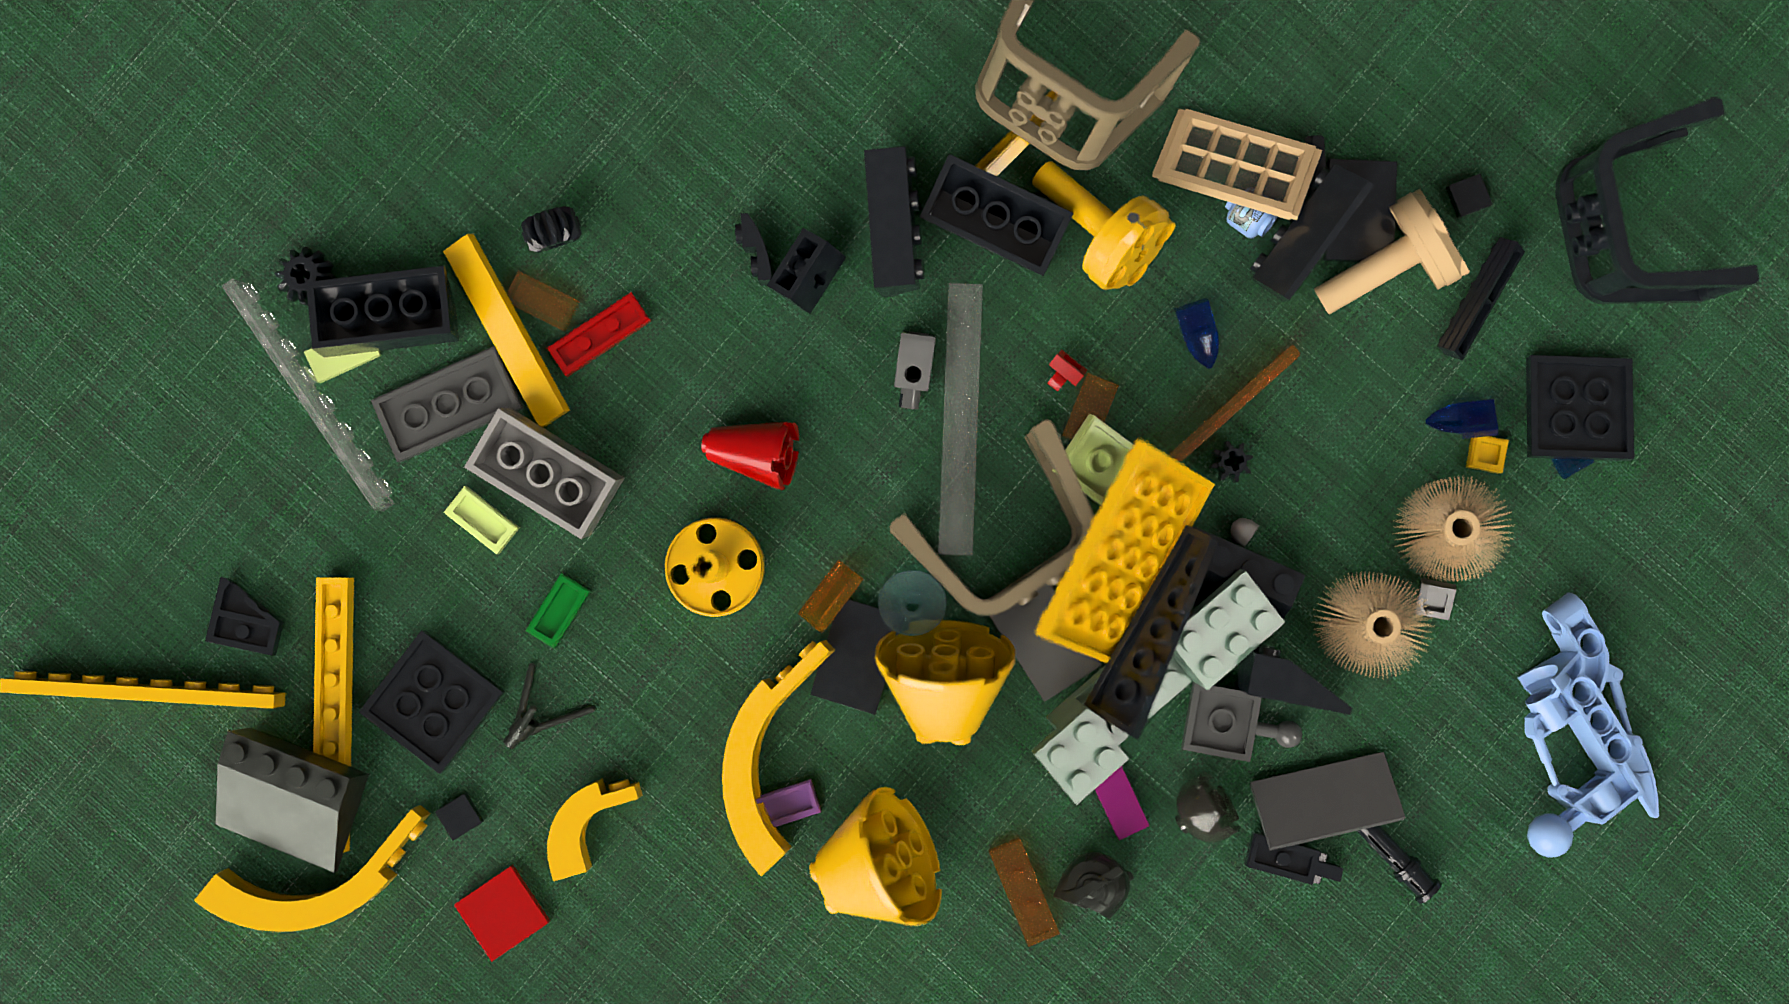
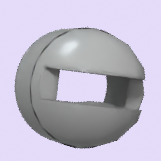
(1243, 530)

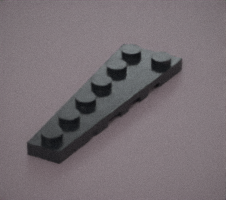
(1143, 655)

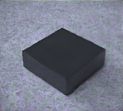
(1468, 196)
(459, 816)

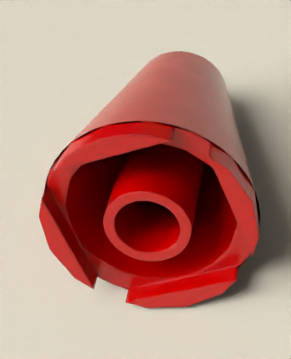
(755, 450)

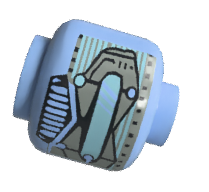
(1248, 220)

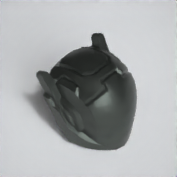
(1095, 883)

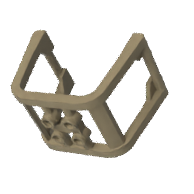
(1103, 140)
(1050, 454)

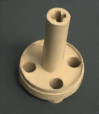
(1423, 242)

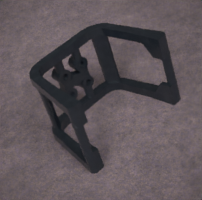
(1651, 286)

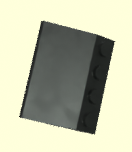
(287, 796)

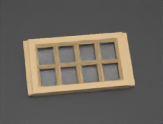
(1237, 164)

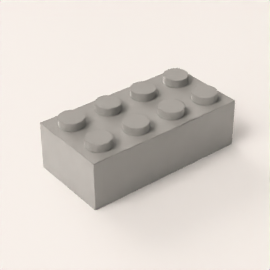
(544, 472)

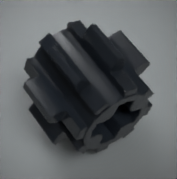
(1234, 472)

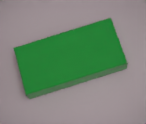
(558, 610)

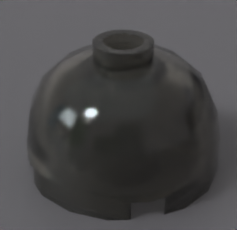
(1205, 810)

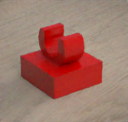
(1066, 369)

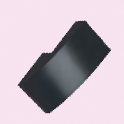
(752, 242)

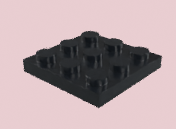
(1580, 408)
(432, 701)

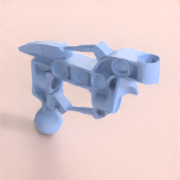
(1623, 771)

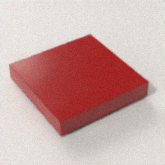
(502, 913)

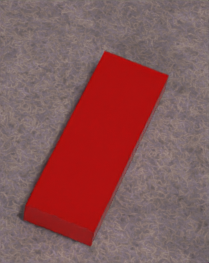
(599, 334)

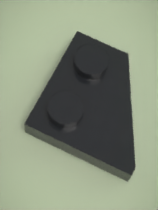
(242, 621)

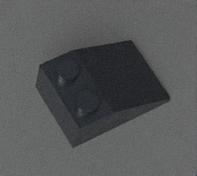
(1277, 678)

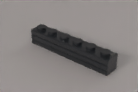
(1481, 298)

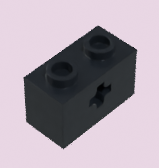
(806, 271)

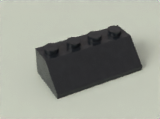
(996, 215)
(892, 220)
(1308, 237)
(381, 312)
(1274, 580)

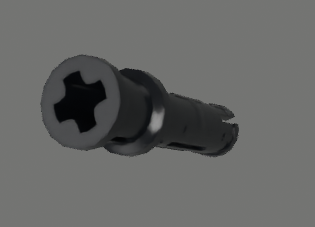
(1405, 867)

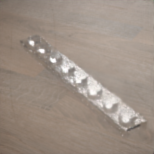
(302, 383)
(960, 419)

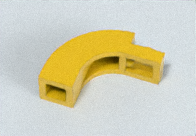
(566, 839)

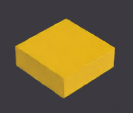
(1487, 454)

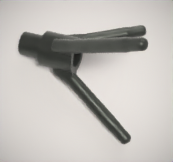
(525, 723)

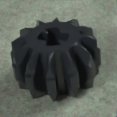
(551, 229)
(298, 265)

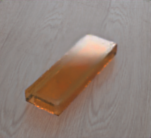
(1024, 892)

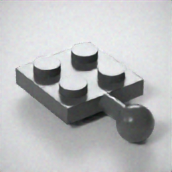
(1226, 723)

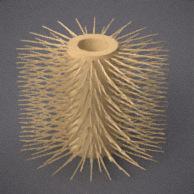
(1452, 529)
(1372, 623)

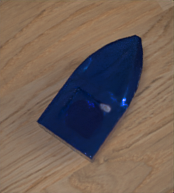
(1199, 331)
(1466, 418)

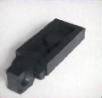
(1291, 862)

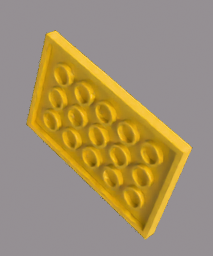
(1123, 551)

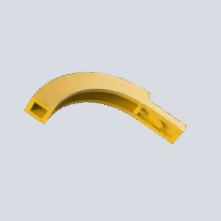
(740, 773)
(263, 910)

